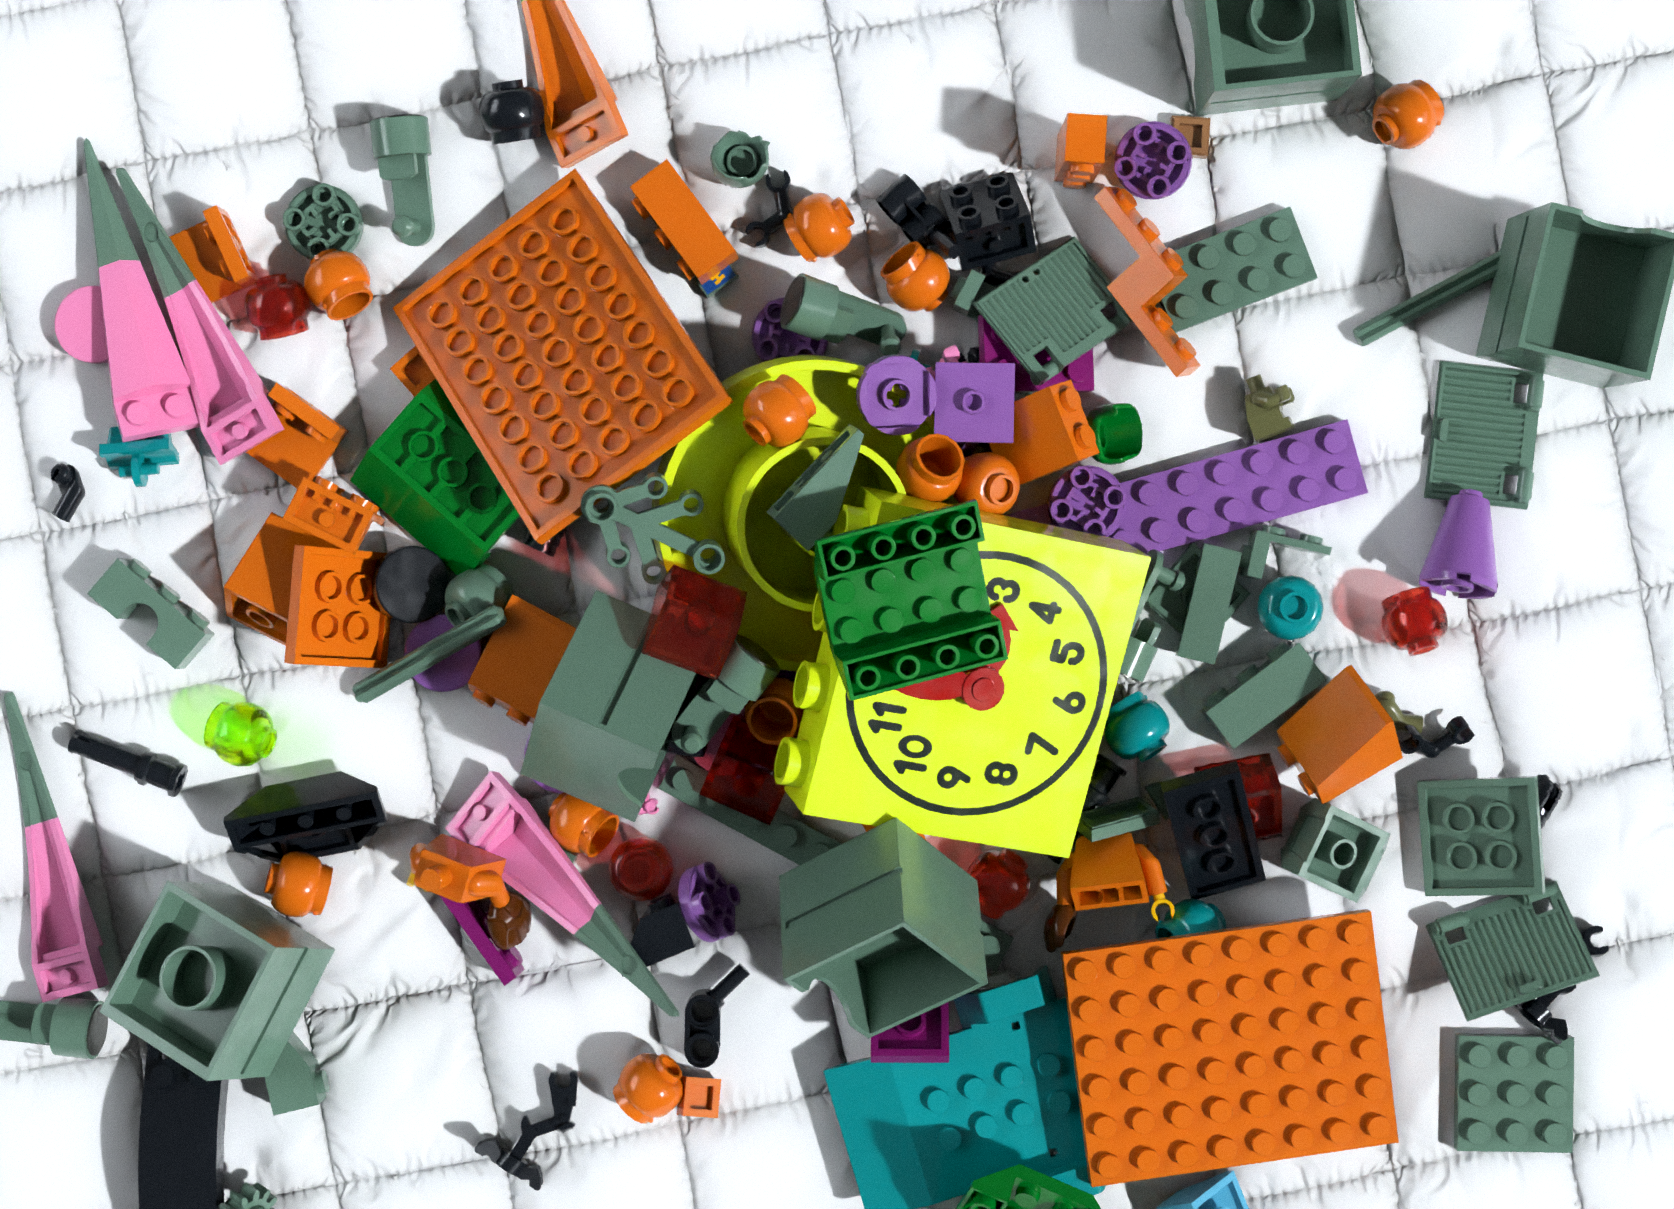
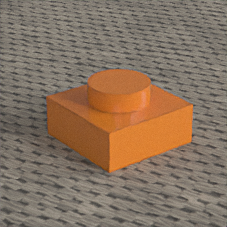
(413, 371)
(699, 1097)

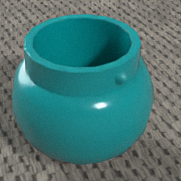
(1290, 607)
(1137, 728)
(1191, 917)

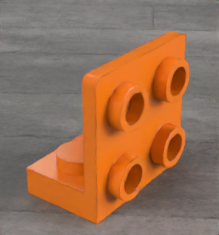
(215, 255)
(304, 443)
(330, 516)

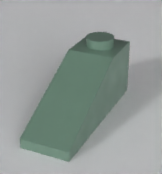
(816, 497)
(296, 1079)

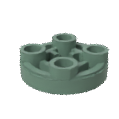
(323, 220)

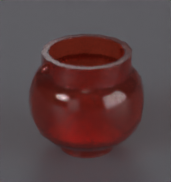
(277, 307)
(1414, 621)
(640, 868)
(1000, 881)

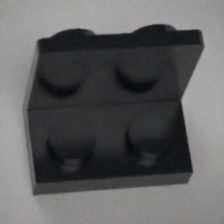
(989, 220)

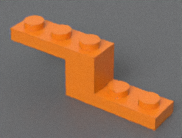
(1148, 280)

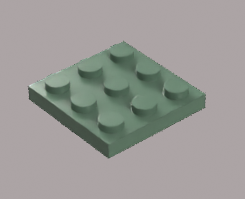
(1481, 836)
(1513, 1093)

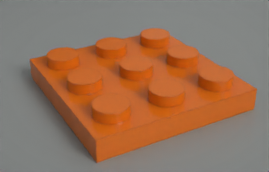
(334, 610)

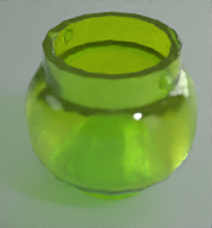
(240, 733)

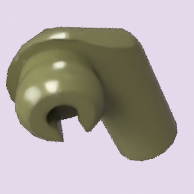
(1400, 720)

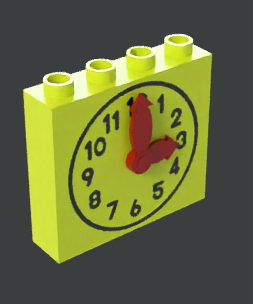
(992, 748)

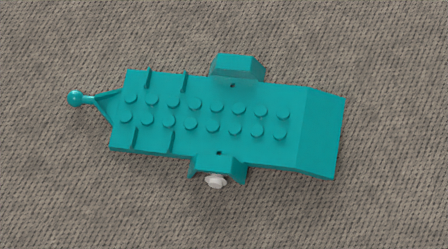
(998, 1103)

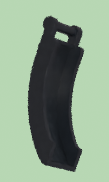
(180, 1137)

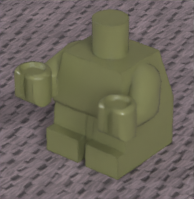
(1265, 409)

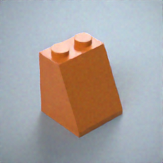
(1048, 433)
(261, 582)
(520, 660)
(1339, 737)

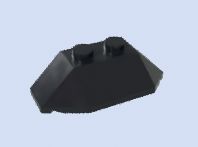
(307, 815)

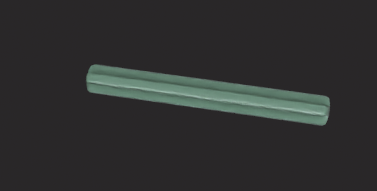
(1427, 300)
(430, 654)

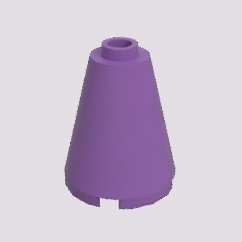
(1463, 550)

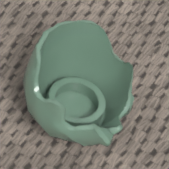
(739, 159)

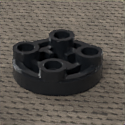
(410, 584)

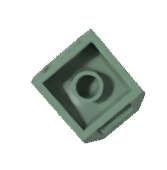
(1334, 849)

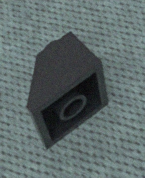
(662, 931)

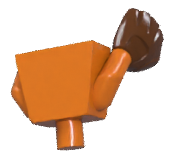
(467, 875)
(1103, 876)

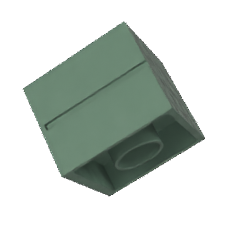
(1271, 52)
(1578, 297)
(607, 712)
(883, 927)
(216, 981)

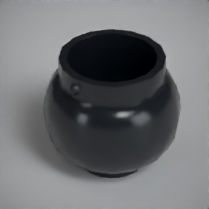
(512, 112)

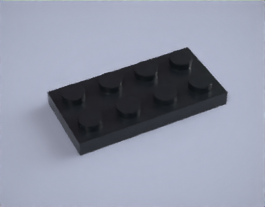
(1213, 830)

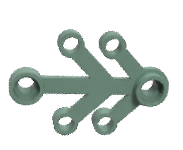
(648, 525)

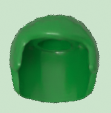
(1116, 432)

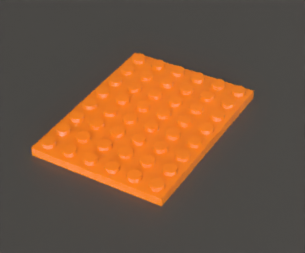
(560, 355)
(1229, 1047)

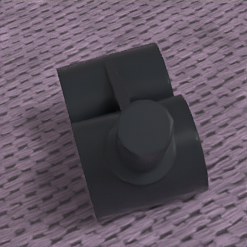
(919, 221)
(709, 1027)

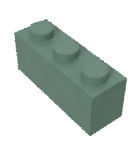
(1262, 693)

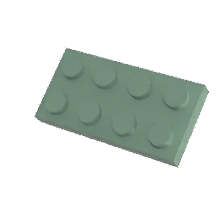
(1239, 269)

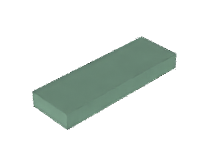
(1208, 603)

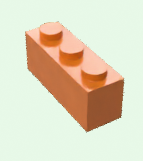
(1080, 149)
(682, 223)

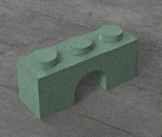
(179, 631)

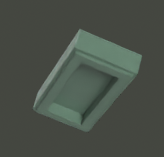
(1117, 819)

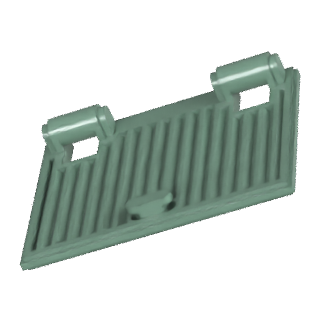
(1053, 310)
(1483, 433)
(1511, 952)

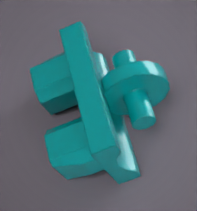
(138, 458)

